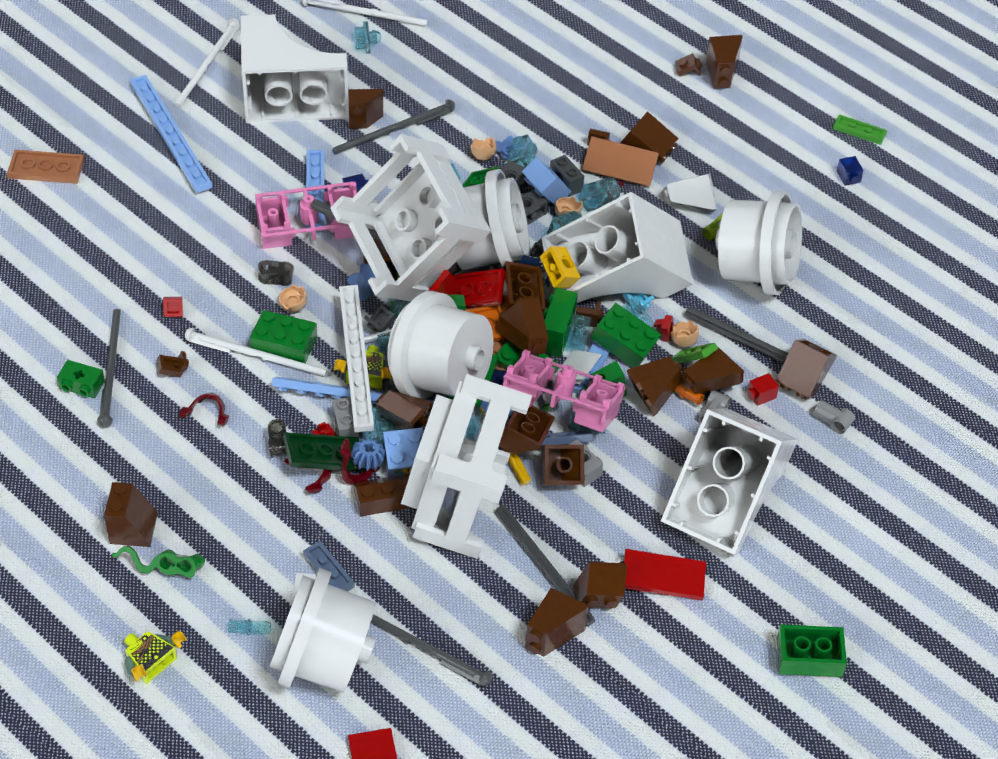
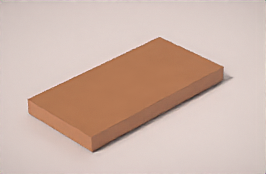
(620, 161)
(45, 166)

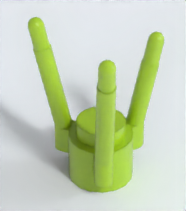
(710, 230)

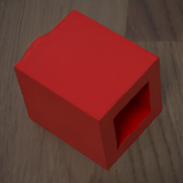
(762, 389)

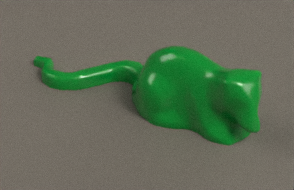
(167, 562)

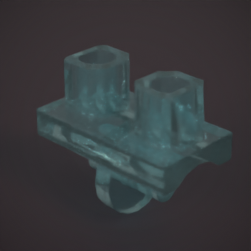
(364, 37)
(637, 310)
(579, 332)

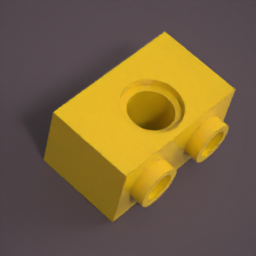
(560, 267)

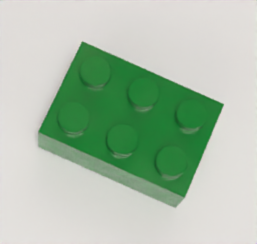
(558, 320)
(625, 335)
(284, 336)
(811, 650)

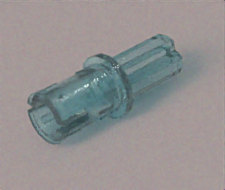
(249, 626)

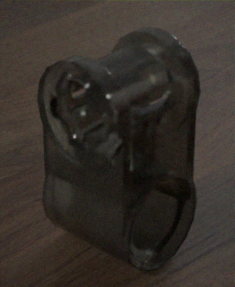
(278, 272)
(276, 430)

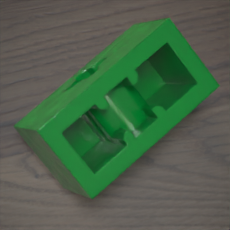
(80, 379)

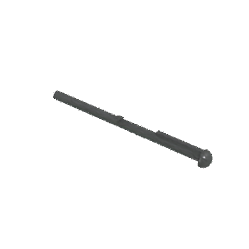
(419, 118)
(104, 419)
(447, 660)

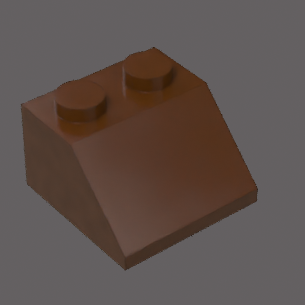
(364, 107)
(562, 464)
(601, 584)

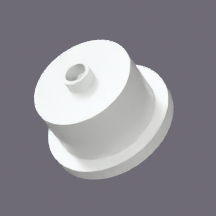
(505, 214)
(761, 241)
(437, 346)
(324, 634)

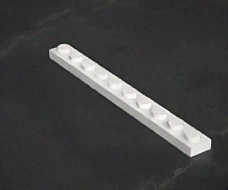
(356, 359)

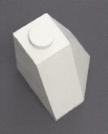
(693, 191)

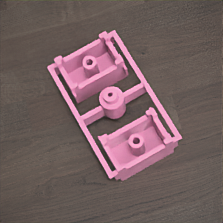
(275, 222)
(594, 407)

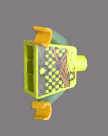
(376, 366)
(150, 654)

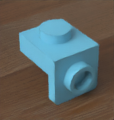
(642, 298)

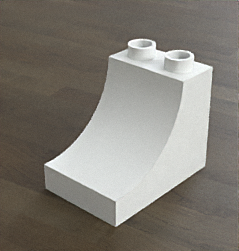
(288, 79)
(625, 250)
(727, 478)

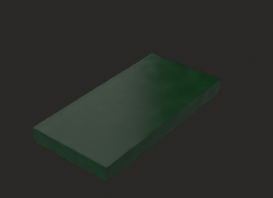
(317, 451)

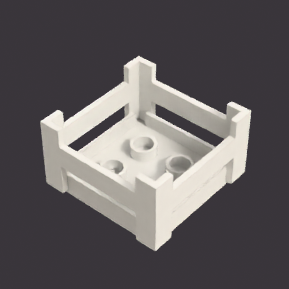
(421, 222)
(461, 464)

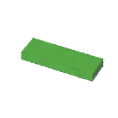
(860, 129)
(695, 353)

